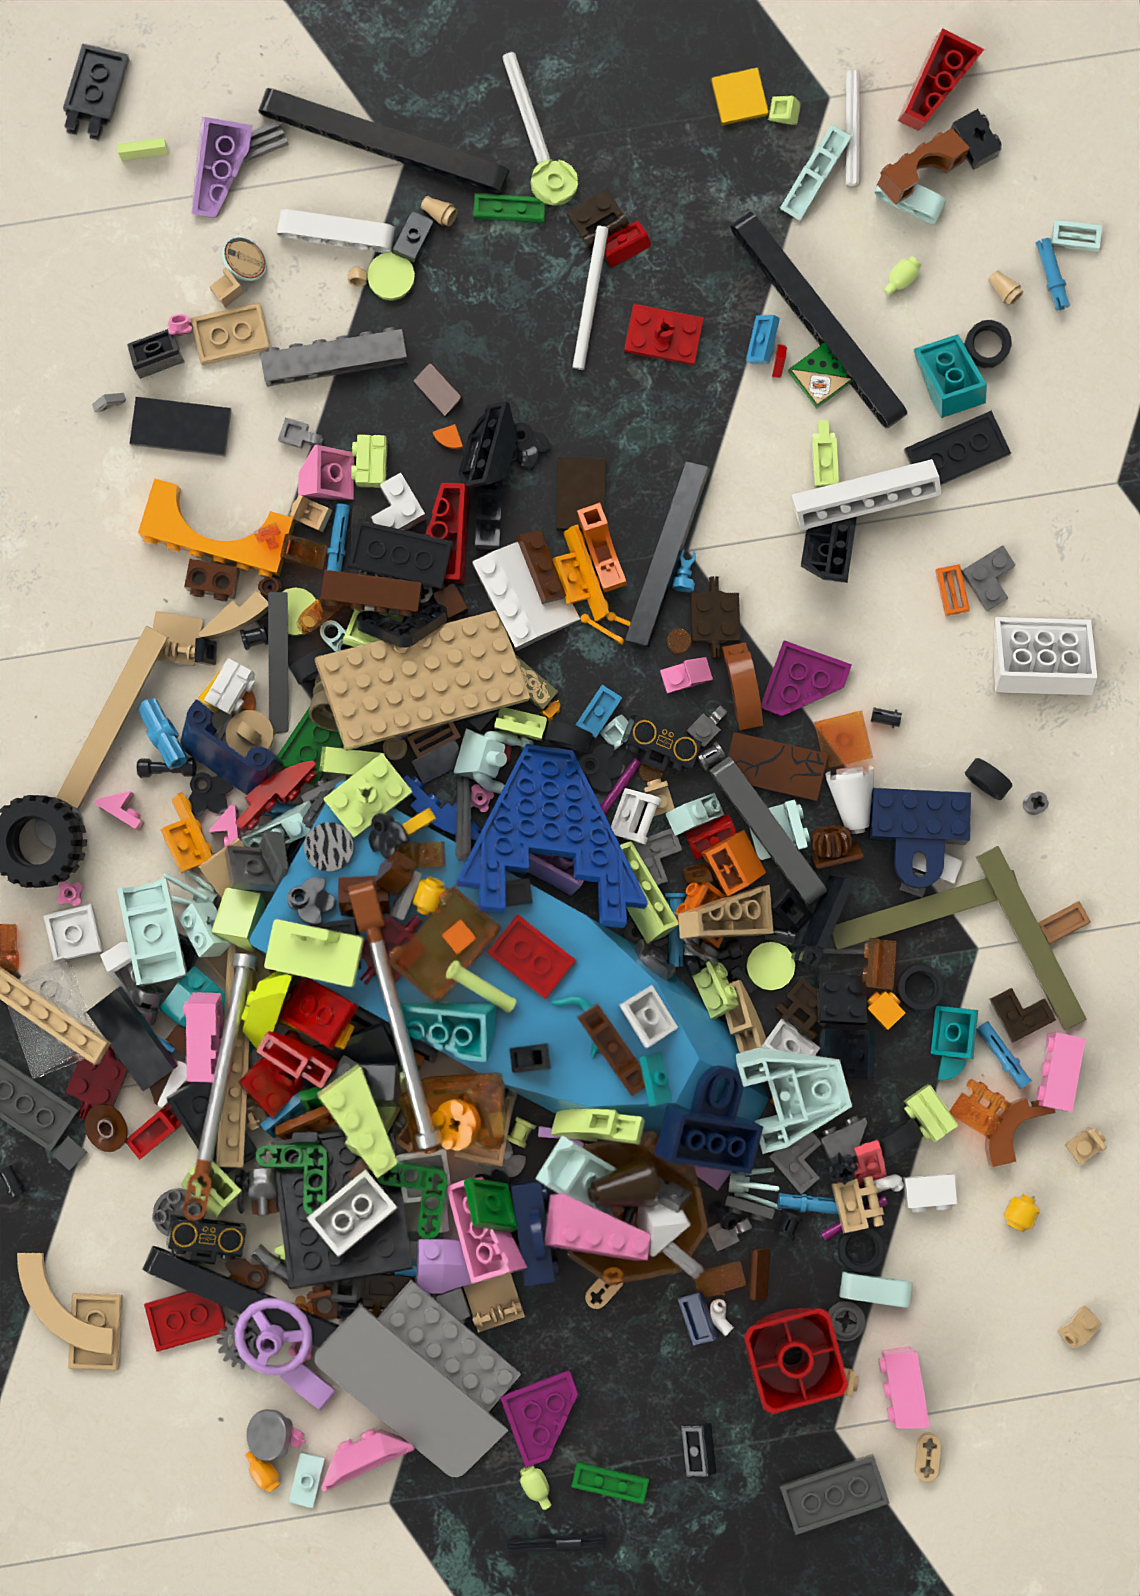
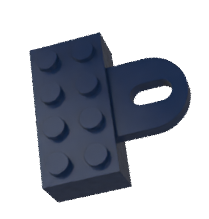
(922, 824)
(710, 1131)
(531, 1228)

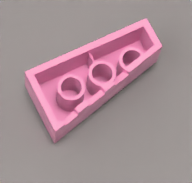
(588, 1230)
(486, 1251)

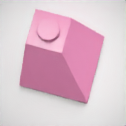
(327, 475)

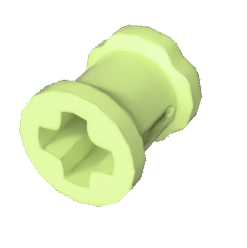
(520, 1132)

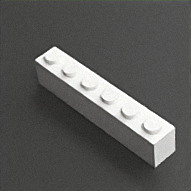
(866, 494)

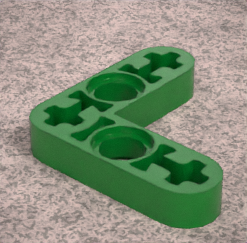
(303, 1162)
(423, 1183)

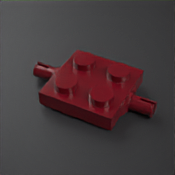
(393, 935)
(97, 1082)

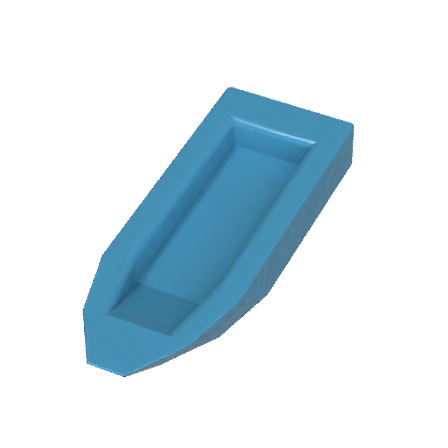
(603, 973)

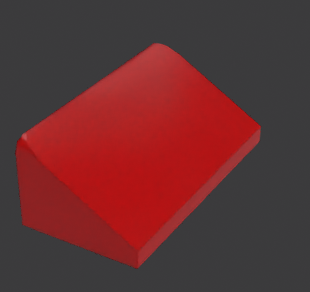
(626, 244)
(709, 834)

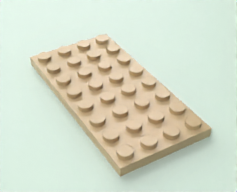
(443, 678)

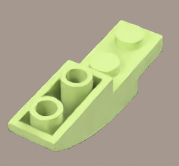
(597, 1124)

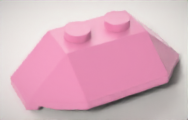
(364, 1455)

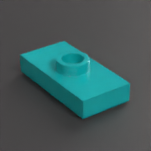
(655, 1079)

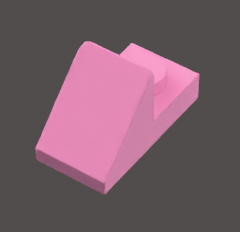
(686, 675)
(116, 804)
(227, 823)

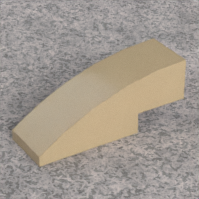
(235, 618)
(744, 1021)

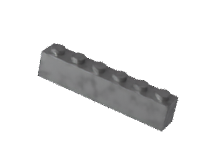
(333, 357)

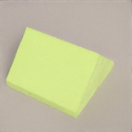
(239, 916)

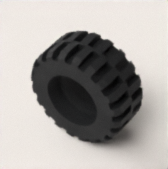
(68, 841)

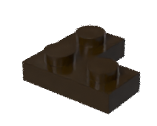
(1020, 1021)

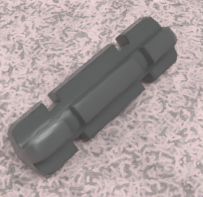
(315, 809)

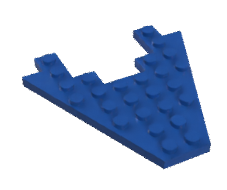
(551, 812)

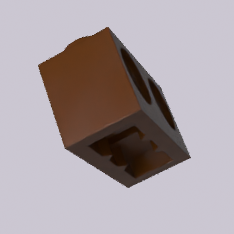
(213, 573)

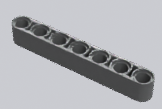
(768, 831)

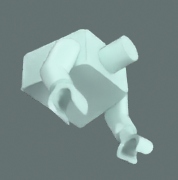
(484, 754)

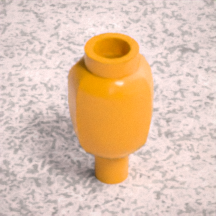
(263, 1473)

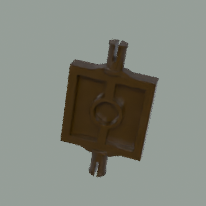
(715, 617)

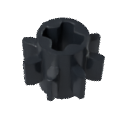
(842, 1168)

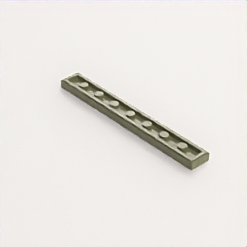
(913, 913)
(1031, 938)

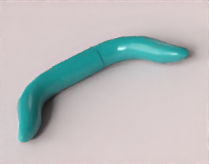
(584, 1004)

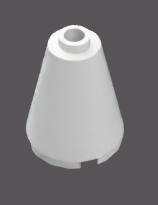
(853, 796)

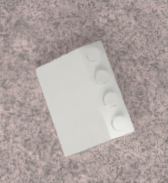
(517, 600)
(1044, 656)

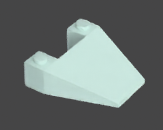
(803, 1088)

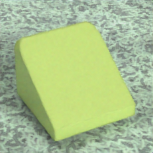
(784, 110)

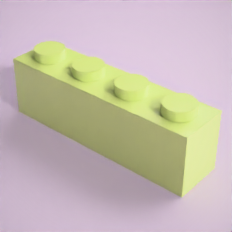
(657, 917)

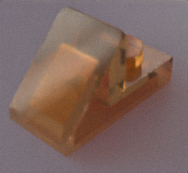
(303, 552)
(720, 1279)

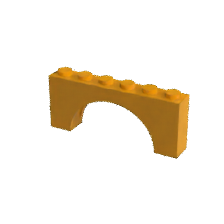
(165, 524)

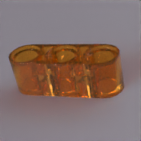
(318, 614)

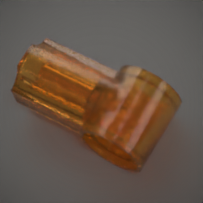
(8, 948)

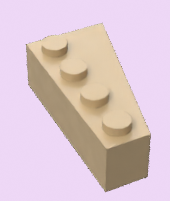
(731, 916)

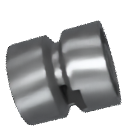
(146, 1000)

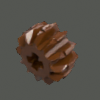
(831, 841)

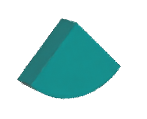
(950, 1068)

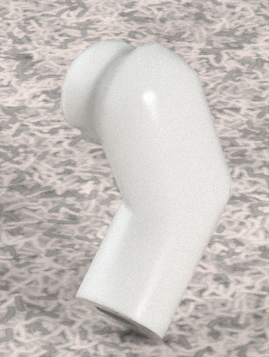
(893, 1181)
(718, 1314)

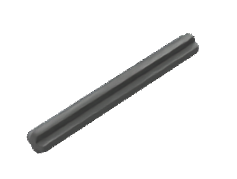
(463, 819)

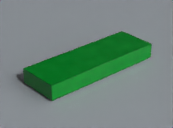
(509, 208)
(610, 1482)

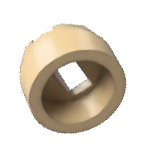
(357, 276)

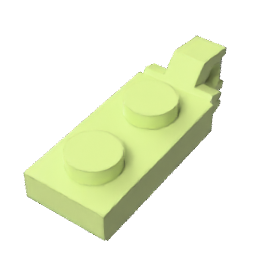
(825, 456)

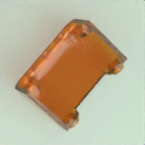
(429, 955)
(482, 1091)

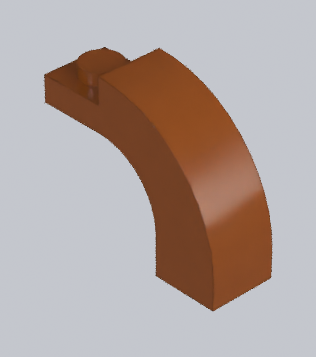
(743, 685)
(1000, 1146)

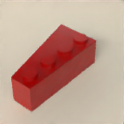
(941, 71)
(451, 524)

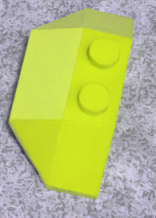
(265, 1006)

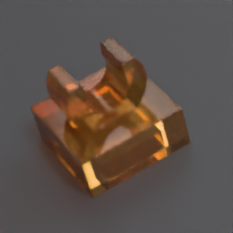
(268, 533)

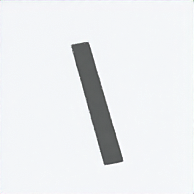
(278, 660)

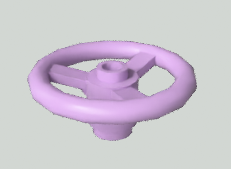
(273, 1337)

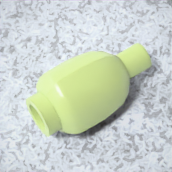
(902, 275)
(535, 1485)

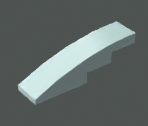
(816, 172)

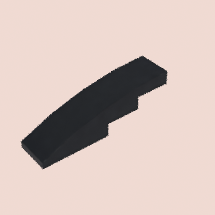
(489, 516)

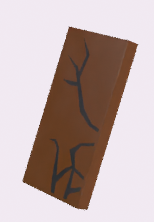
(779, 765)

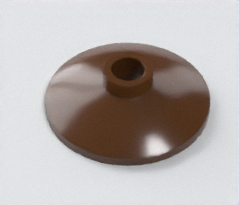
(99, 1131)

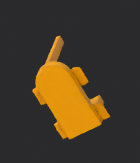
(553, 707)

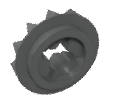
(854, 1313)

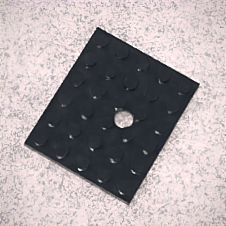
(306, 1253)

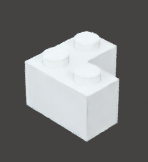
(404, 509)

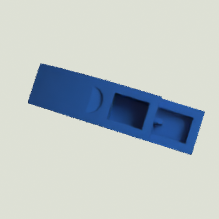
(445, 817)

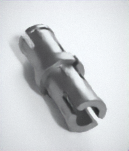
(271, 1263)

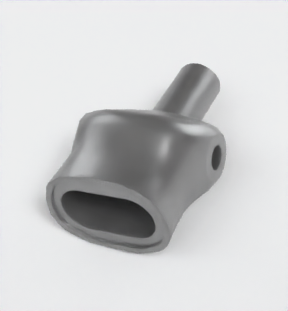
(262, 1188)

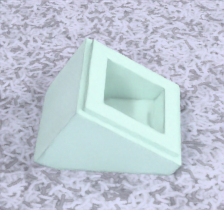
(614, 731)

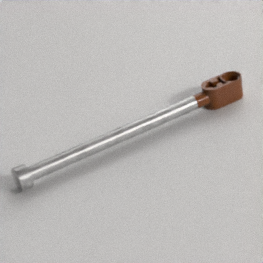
(369, 920)
(244, 965)

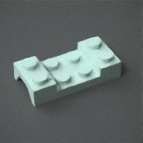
(152, 932)
(572, 1170)

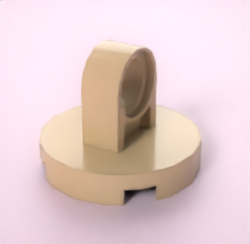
(249, 730)

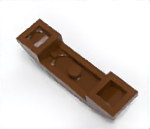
(613, 1048)

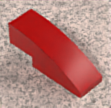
(297, 1058)
(153, 1132)

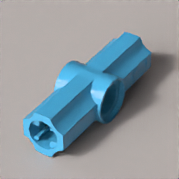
(162, 733)

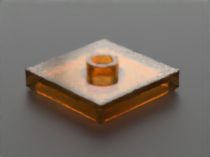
(844, 739)

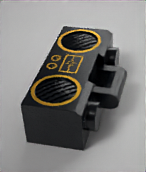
(652, 737)
(211, 1235)

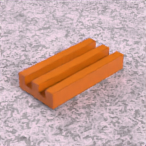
(956, 610)

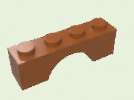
(942, 152)

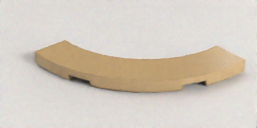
(54, 1314)

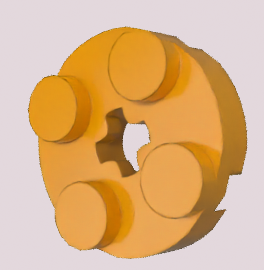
(458, 1111)

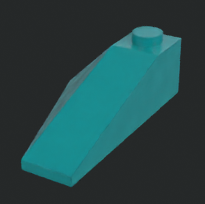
(193, 983)
(457, 1027)

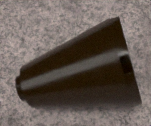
(626, 1186)

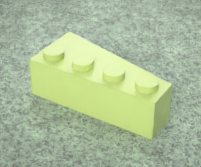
(357, 1115)

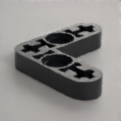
(405, 633)

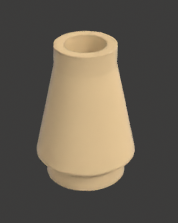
(441, 211)
(1006, 288)

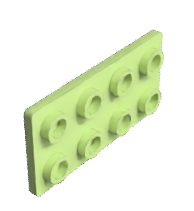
(314, 952)

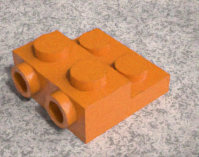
(699, 894)

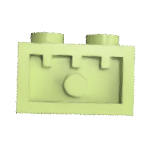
(521, 723)
(715, 989)

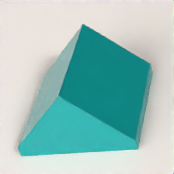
(954, 1032)

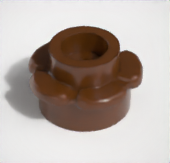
(269, 581)

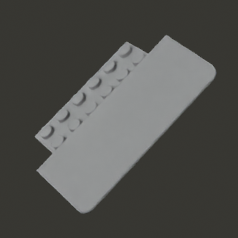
(422, 1377)

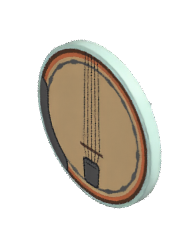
(244, 258)

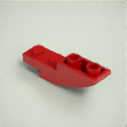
(280, 786)

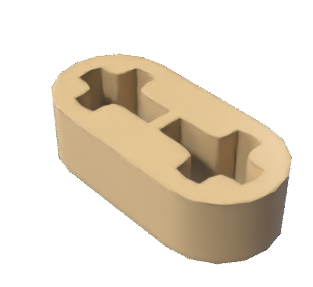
(605, 1296)
(921, 1456)

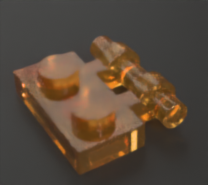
(974, 1114)

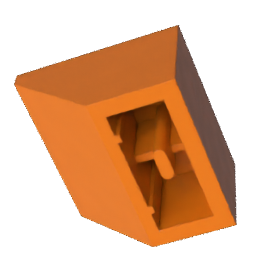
(734, 863)

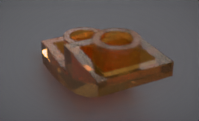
(424, 854)

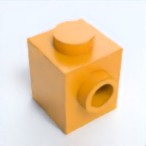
(885, 1009)

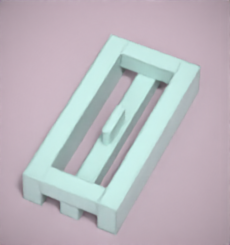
(1078, 236)

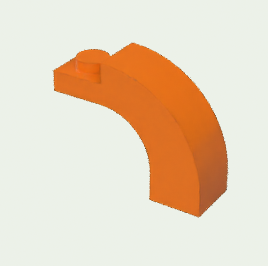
(600, 547)

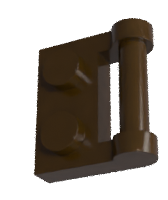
(593, 212)

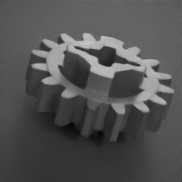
(232, 1352)

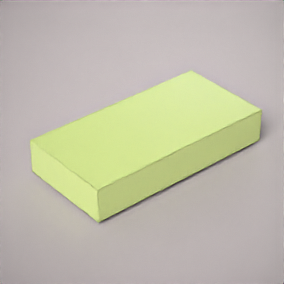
(142, 149)

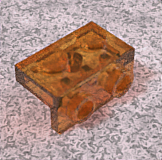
(881, 963)

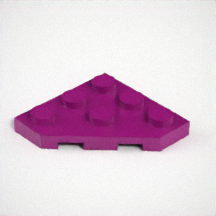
(801, 679)
(539, 1414)

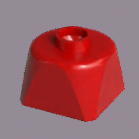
(812, 1379)

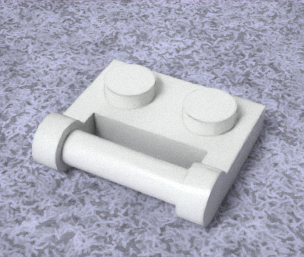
(629, 813)

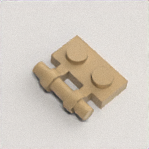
(851, 1207)

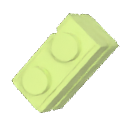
(370, 461)
(930, 1113)

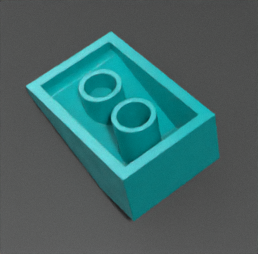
(951, 376)

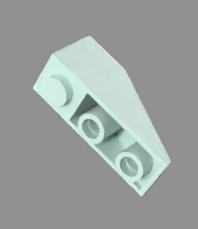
(287, 823)

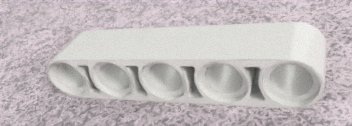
(336, 231)

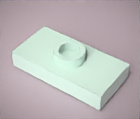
(306, 1479)

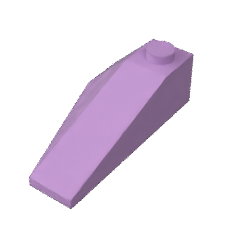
(219, 157)
(440, 1266)

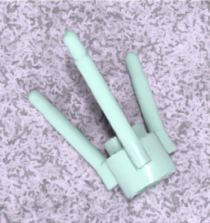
(200, 895)
(740, 1183)

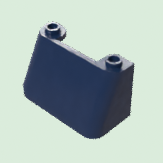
(240, 771)

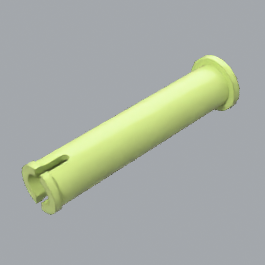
(480, 987)

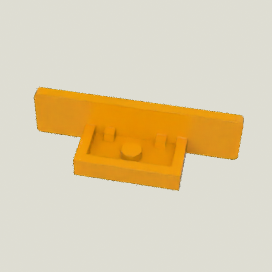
(579, 575)
(185, 837)

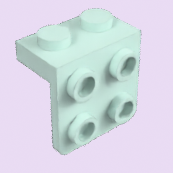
(789, 818)

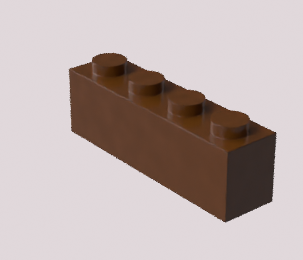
(371, 592)

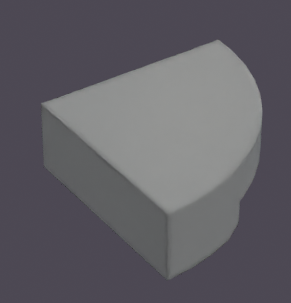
(108, 399)

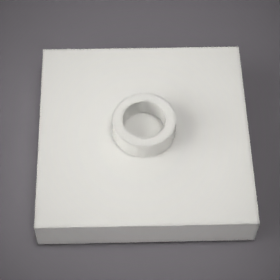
(73, 933)

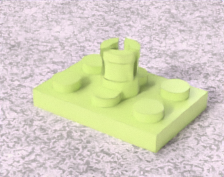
(368, 792)

